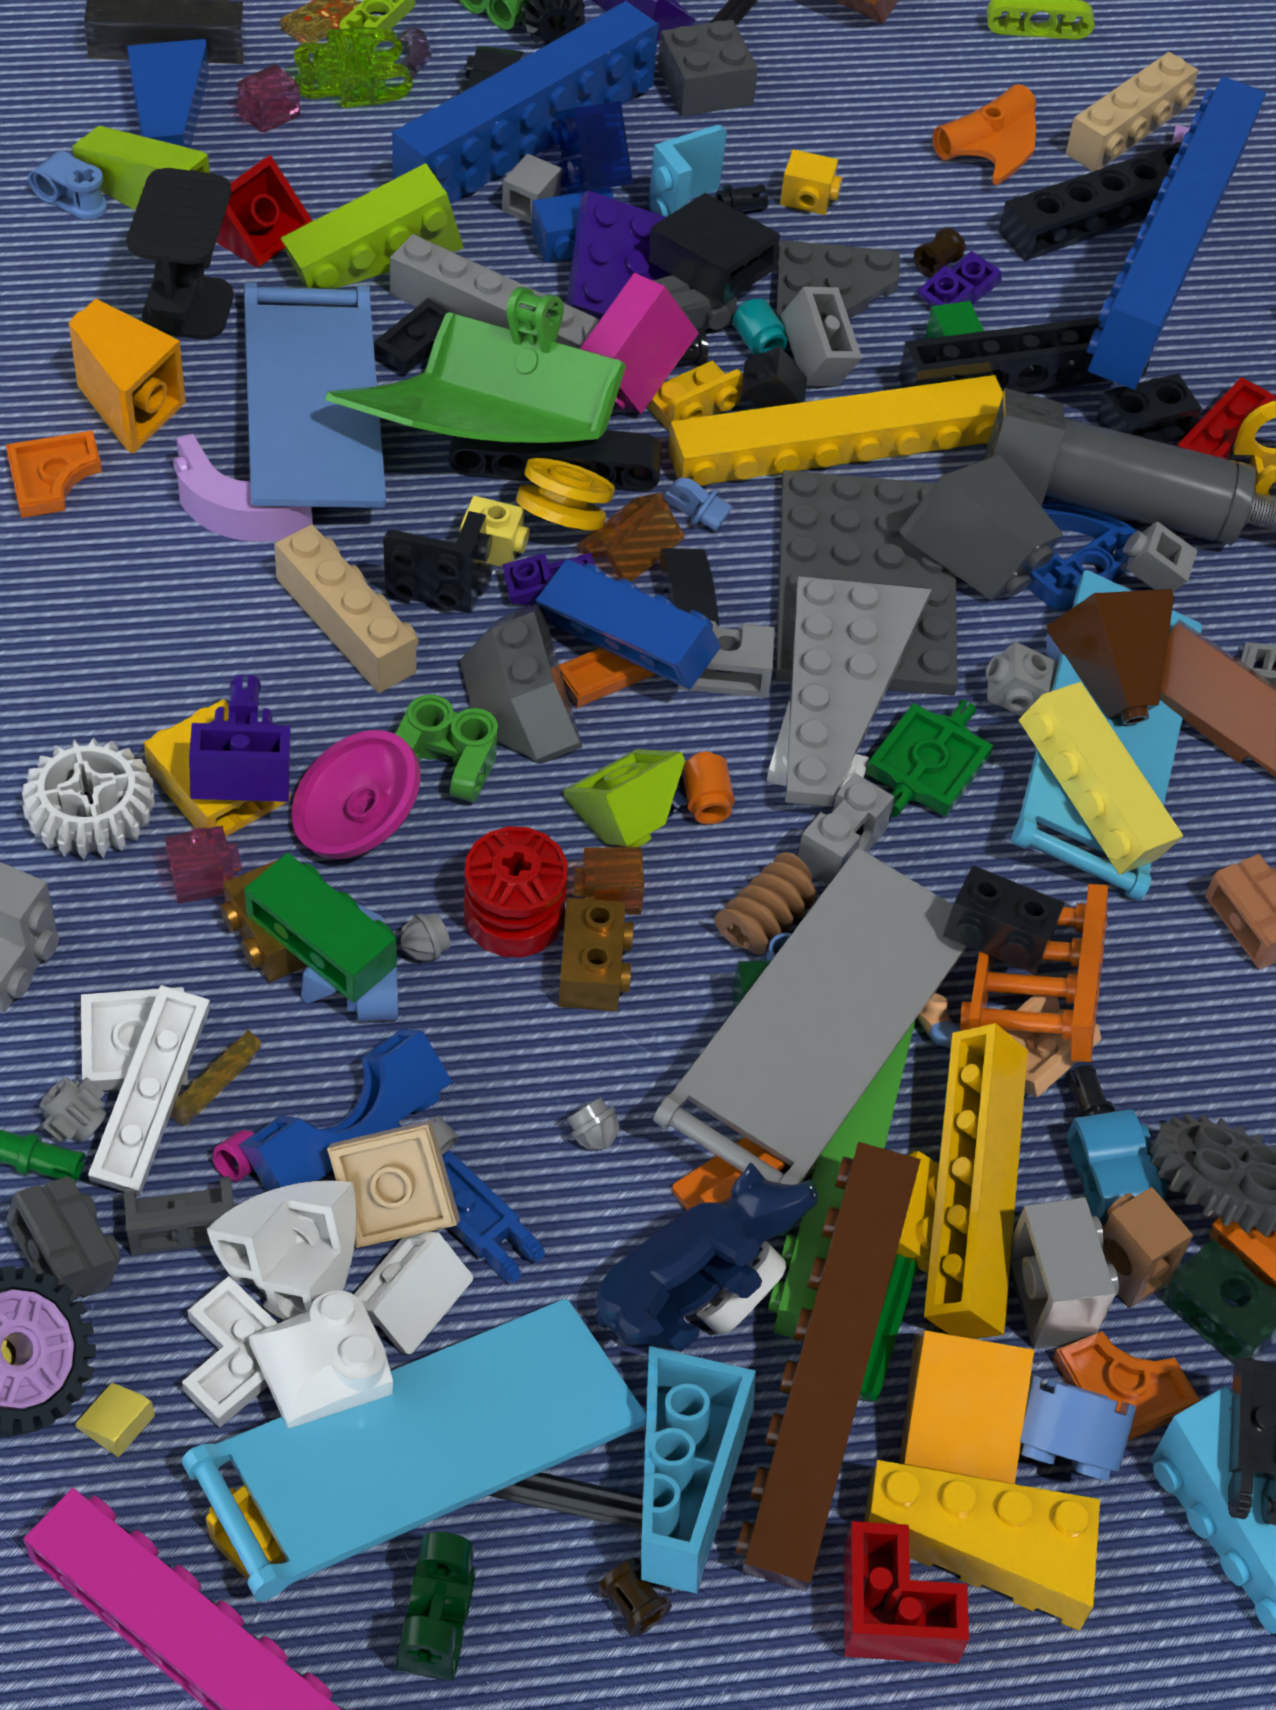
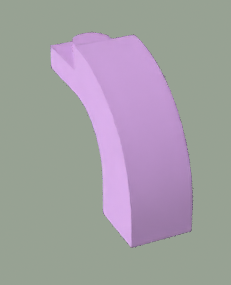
(225, 503)

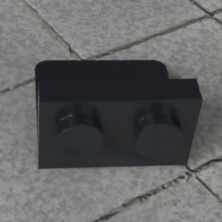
(439, 570)

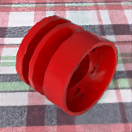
(515, 891)

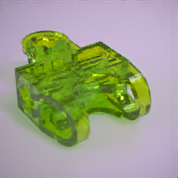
(343, 68)

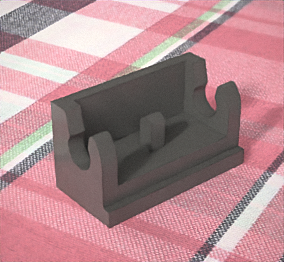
(174, 1219)

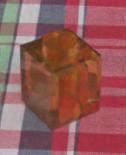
(612, 876)

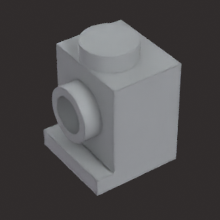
(1159, 557)

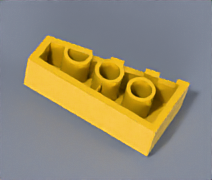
(995, 1534)

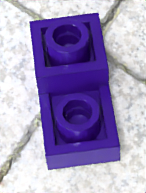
(965, 282)
(530, 576)

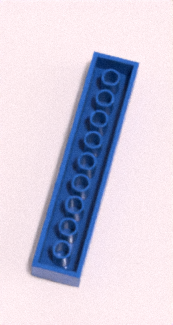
(1173, 232)

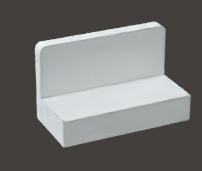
(414, 1289)

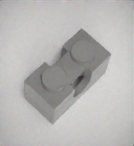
(744, 652)
(833, 837)

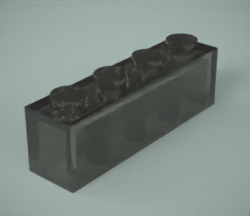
(120, 23)

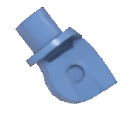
(697, 503)

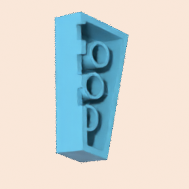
(691, 1452)
(1195, 1467)

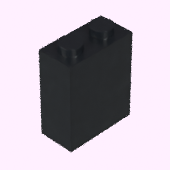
(714, 247)

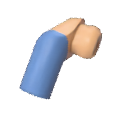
(937, 1022)

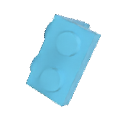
(686, 169)

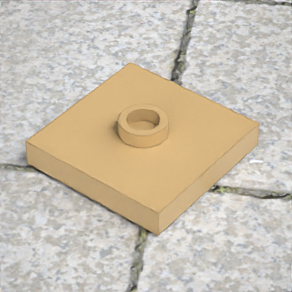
(396, 1183)

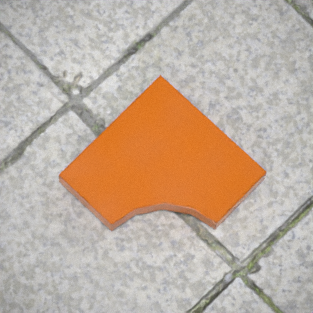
(49, 468)
(1153, 1386)

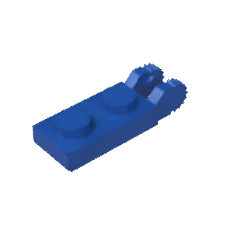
(488, 1221)

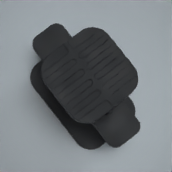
(179, 229)

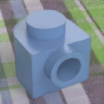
(379, 1002)

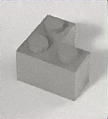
(26, 931)

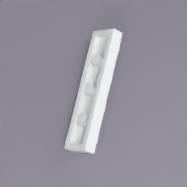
(149, 1090)

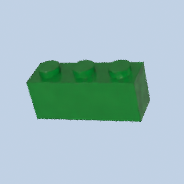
(321, 926)

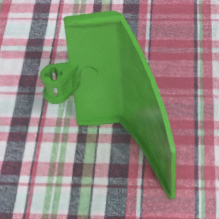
(502, 381)

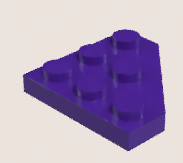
(608, 250)

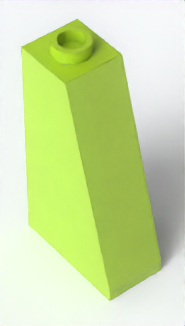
(131, 158)

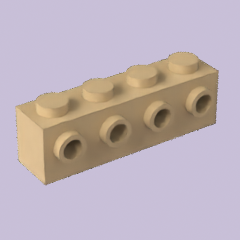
(1131, 111)
(346, 608)

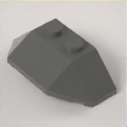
(520, 683)

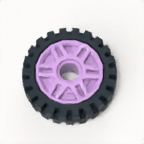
(48, 1348)

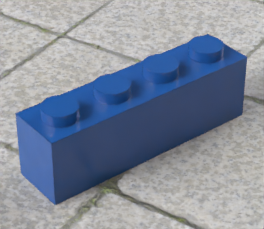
(629, 622)

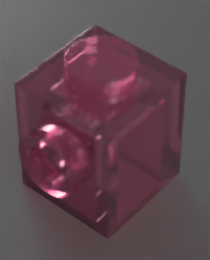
(268, 98)
(201, 863)

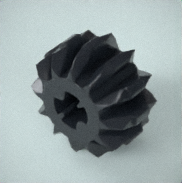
(551, 18)

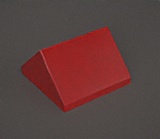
(260, 213)

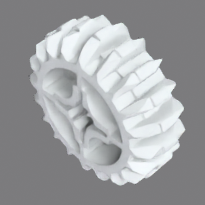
(62, 811)

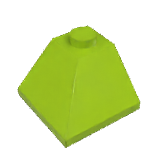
(628, 796)

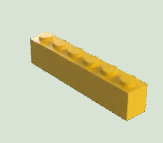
(977, 1184)

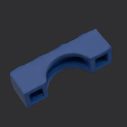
(398, 1079)

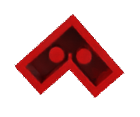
(890, 1613)

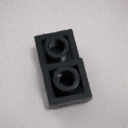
(689, 581)

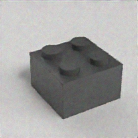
(707, 67)

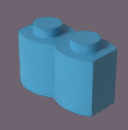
(1112, 1159)

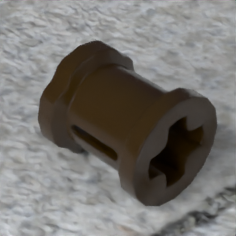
(945, 248)
(634, 1597)

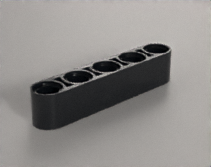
(621, 457)

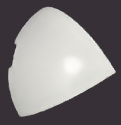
(290, 1243)

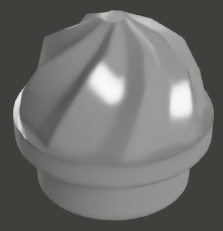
(424, 937)
(594, 1125)

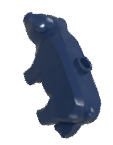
(696, 1258)

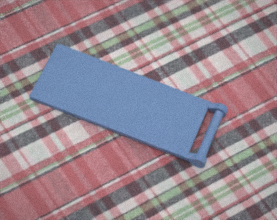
(298, 441)

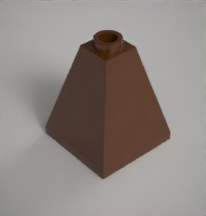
(1118, 648)

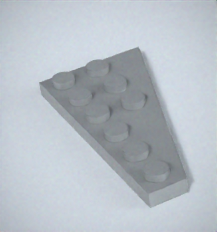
(842, 665)

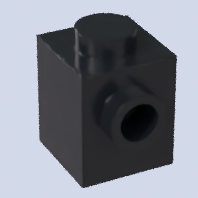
(773, 379)

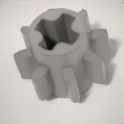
(73, 1109)

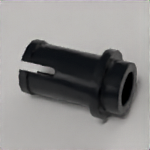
(744, 198)
(1087, 1092)

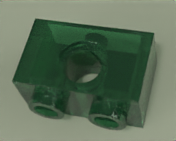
(1197, 1299)

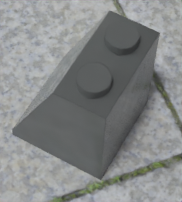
(984, 528)

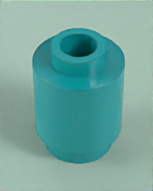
(759, 326)

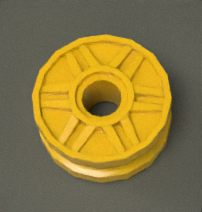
(565, 494)

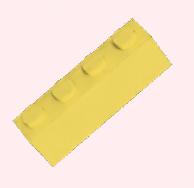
(1100, 777)

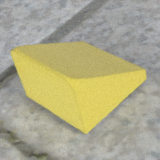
(116, 1418)

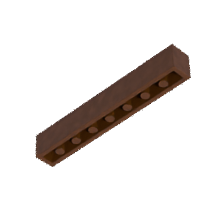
(831, 1367)

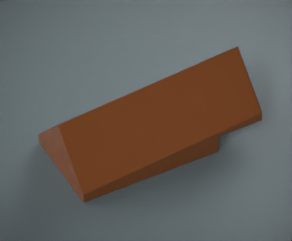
(1220, 697)

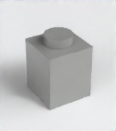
(528, 182)

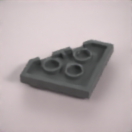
(856, 271)

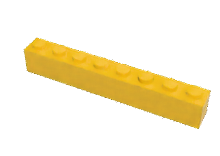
(834, 431)

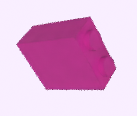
(647, 334)

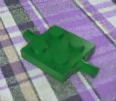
(930, 758)

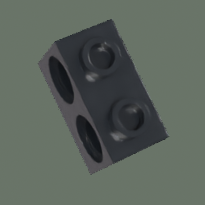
(1155, 410)

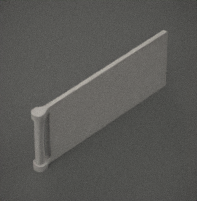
(819, 1020)

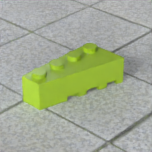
(366, 232)

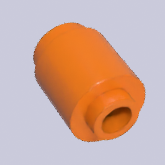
(708, 787)

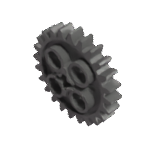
(1220, 1170)

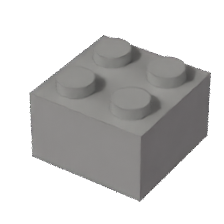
(1061, 1272)

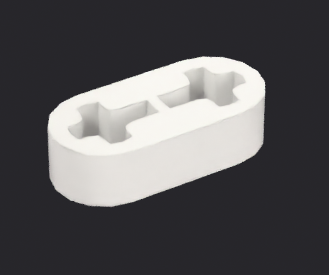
(729, 1310)

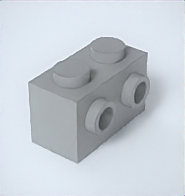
(821, 335)

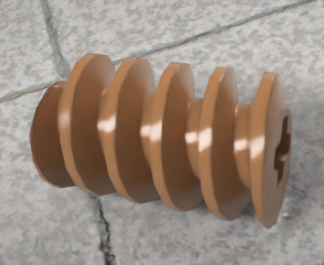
(768, 904)

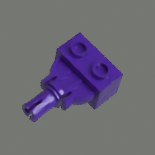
(240, 755)

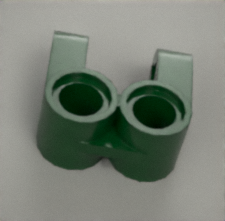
(437, 1607)

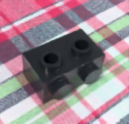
(1003, 919)

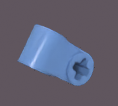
(70, 185)

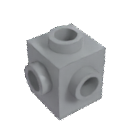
(1019, 678)

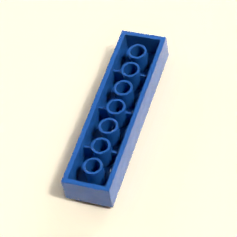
(512, 112)

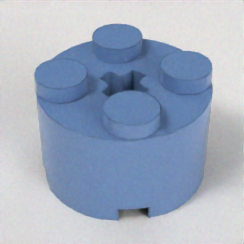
(1075, 1426)

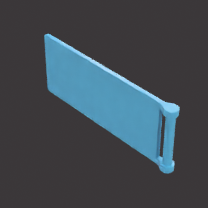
(1150, 745)
(442, 1440)

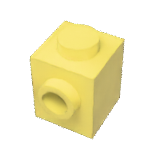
(505, 525)

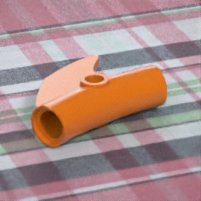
(998, 131)

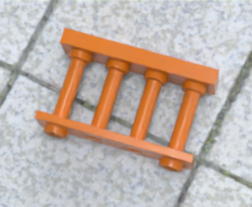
(1078, 988)

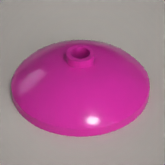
(356, 794)

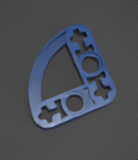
(1108, 534)

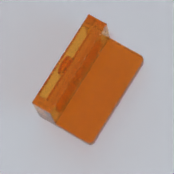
(635, 536)

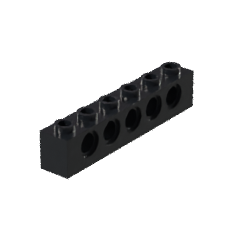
(1085, 204)
(1018, 357)

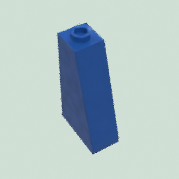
(169, 88)

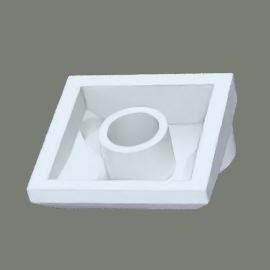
(323, 1359)

